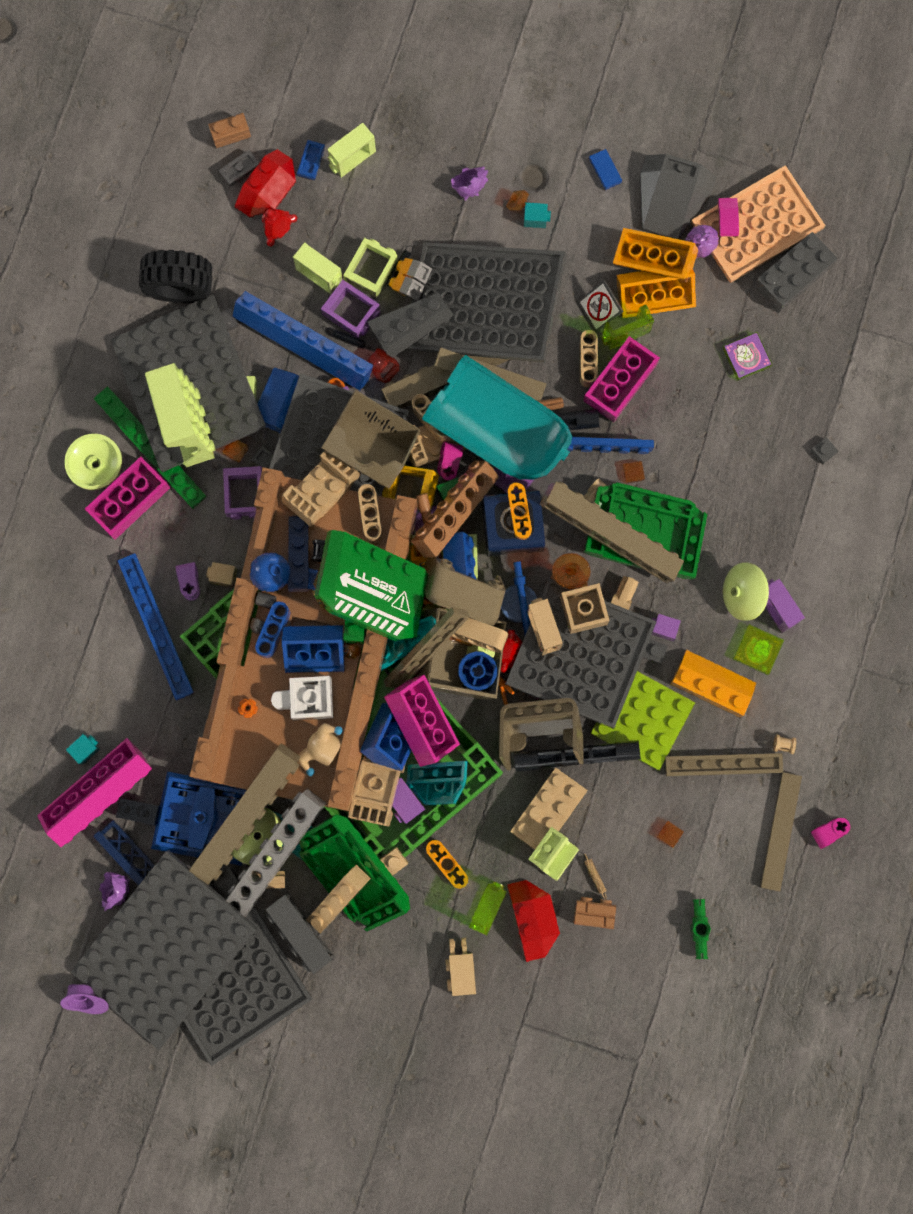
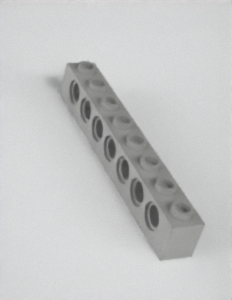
(312, 807)

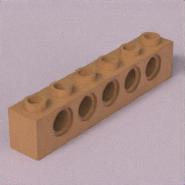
(454, 509)

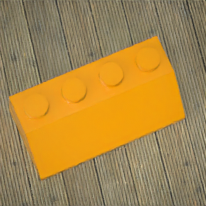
(655, 253)
(656, 291)
(714, 684)

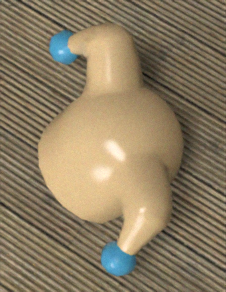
(321, 747)

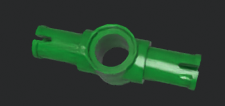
(700, 940)

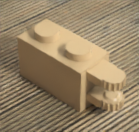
(461, 970)

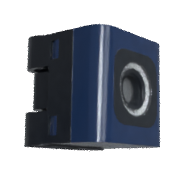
(499, 526)

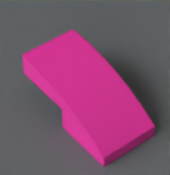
(728, 217)

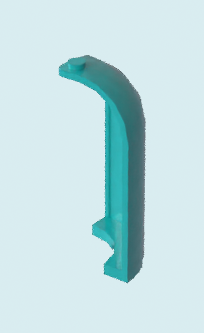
(499, 422)

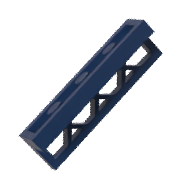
(119, 857)

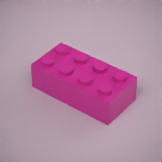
(621, 379)
(127, 498)
(422, 720)

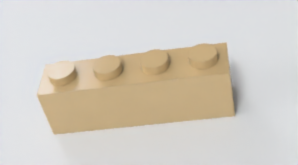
(338, 898)

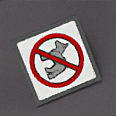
(600, 306)

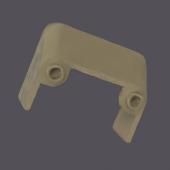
(460, 591)
(539, 719)

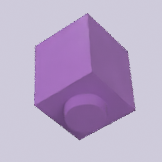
(666, 627)

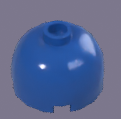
(269, 572)
(477, 670)

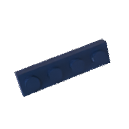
(298, 555)

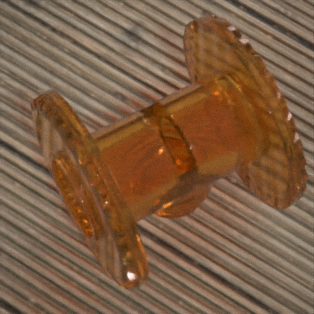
(571, 571)

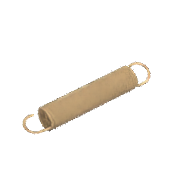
(595, 876)

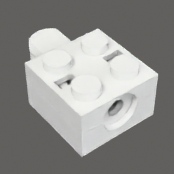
(306, 699)

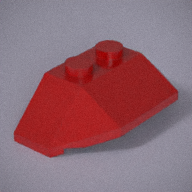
(267, 184)
(534, 919)

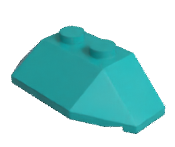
(438, 781)

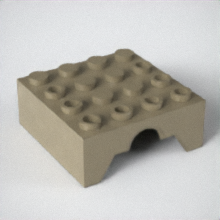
(366, 445)
(443, 667)

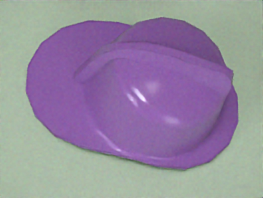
(83, 999)

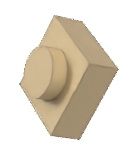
(394, 861)

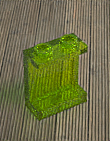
(636, 329)

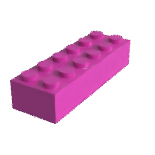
(94, 792)

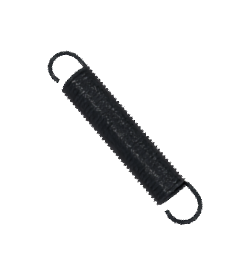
(406, 254)
(348, 338)

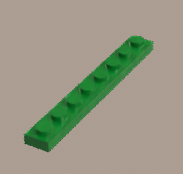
(136, 433)

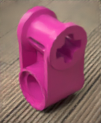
(449, 457)
(827, 833)

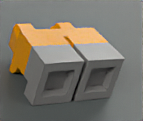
(409, 272)

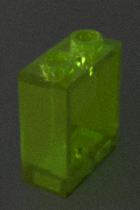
(487, 908)

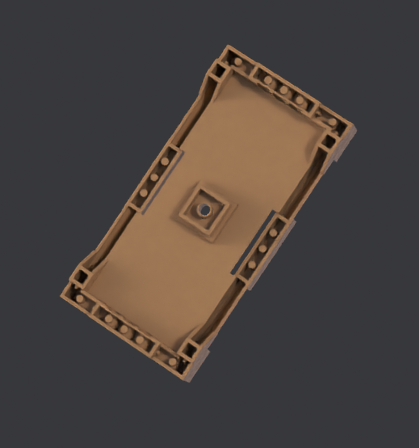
(239, 747)

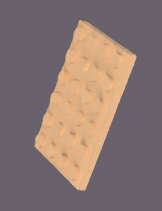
(771, 220)

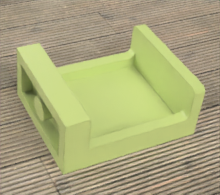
(553, 854)

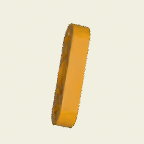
(522, 496)
(433, 855)

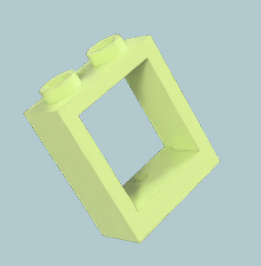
(351, 150)
(317, 268)
(362, 283)

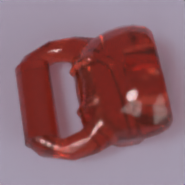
(380, 361)

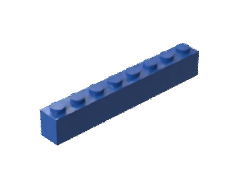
(302, 340)

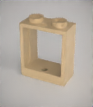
(544, 626)

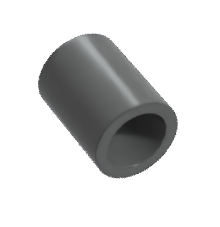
(265, 600)

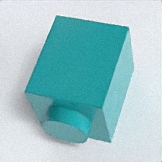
(536, 215)
(83, 748)

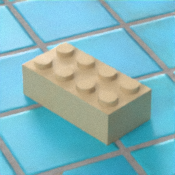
(548, 808)

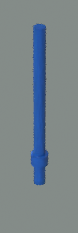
(519, 581)

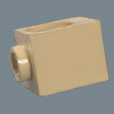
(222, 574)

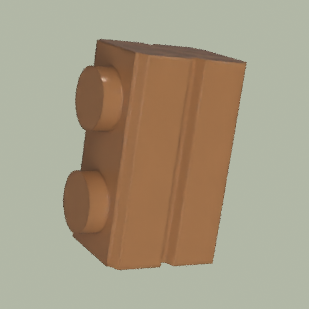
(229, 130)
(594, 914)

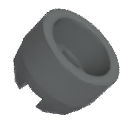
(256, 625)

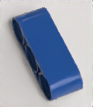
(272, 619)

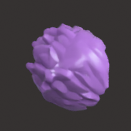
(469, 182)
(705, 238)
(114, 890)

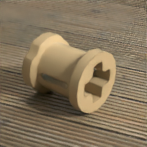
(784, 744)

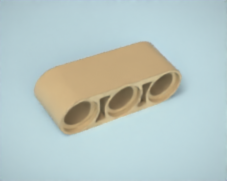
(588, 350)
(419, 412)
(370, 504)
(482, 635)

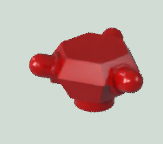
(276, 224)
(510, 650)

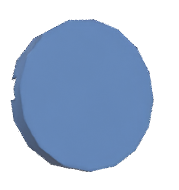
(510, 604)

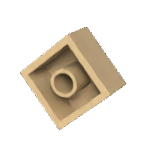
(584, 608)

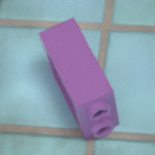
(335, 299)
(234, 474)
(782, 606)

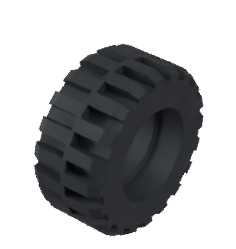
(175, 276)

